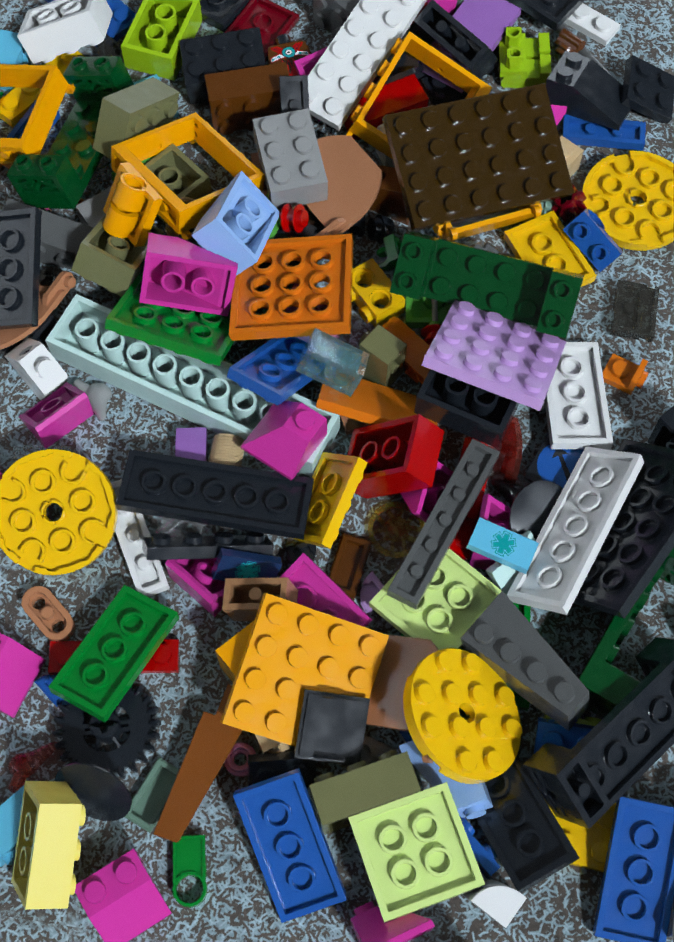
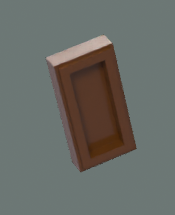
(350, 563)

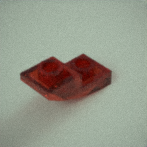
(512, 450)

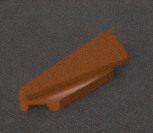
(199, 768)

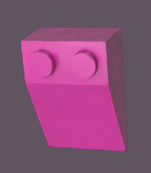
(186, 276)

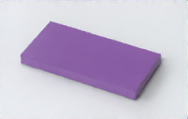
(486, 21)

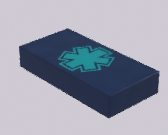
(245, 565)

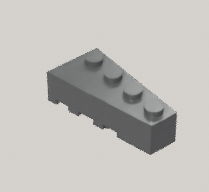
(58, 236)

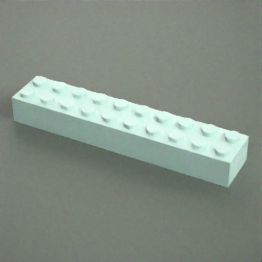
(165, 378)

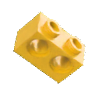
(376, 293)

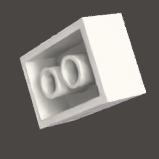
(63, 28)

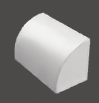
(497, 901)

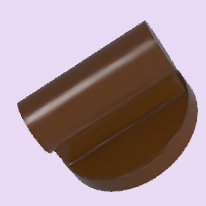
(568, 42)

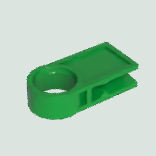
(189, 860)

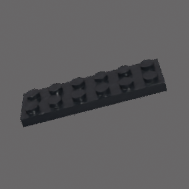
(215, 494)

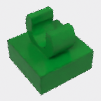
(391, 251)

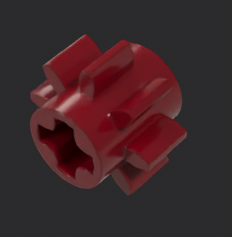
(570, 206)

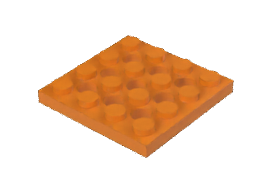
(275, 322)

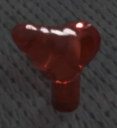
(25, 764)

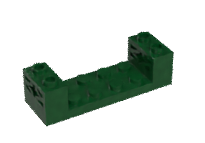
(65, 171)
(488, 281)
(604, 681)

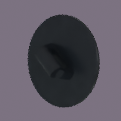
(533, 507)
(98, 790)

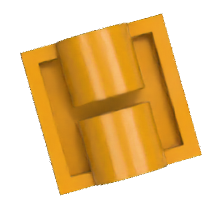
(131, 206)

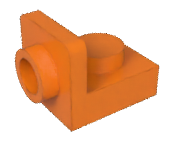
(625, 374)

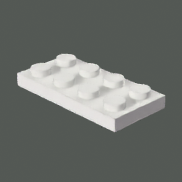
(578, 400)

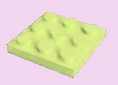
(447, 608)
(416, 852)

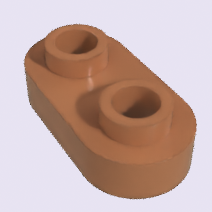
(49, 615)

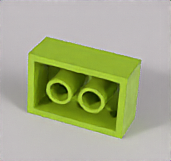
(155, 34)

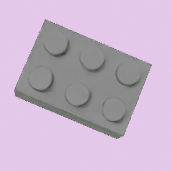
(290, 158)

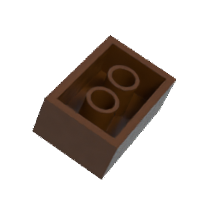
(243, 95)

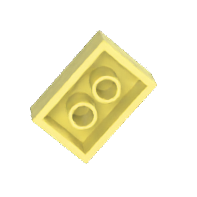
(47, 845)

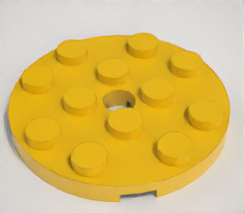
(609, 196)
(86, 517)
(462, 749)

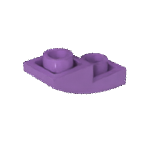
(191, 443)

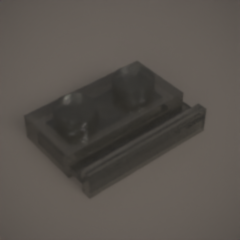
(634, 311)

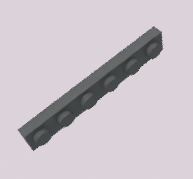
(443, 524)

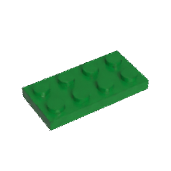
(114, 653)

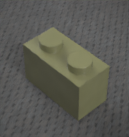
(385, 357)

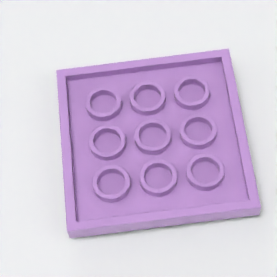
(495, 354)

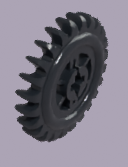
(117, 760)

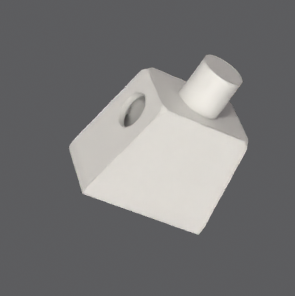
(37, 367)

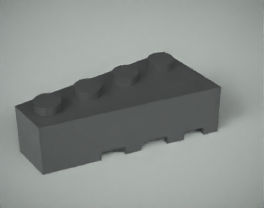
(526, 662)

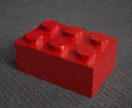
(399, 455)

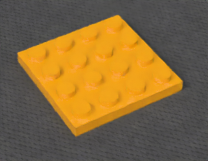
(297, 651)

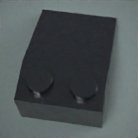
(587, 91)

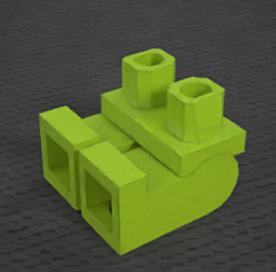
(523, 59)

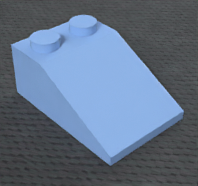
(238, 223)

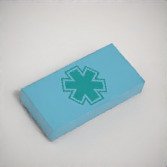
(502, 545)

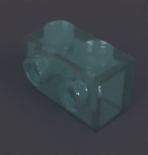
(333, 362)

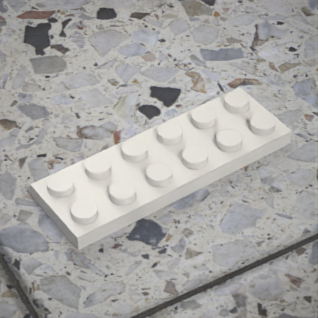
(356, 56)
(576, 529)

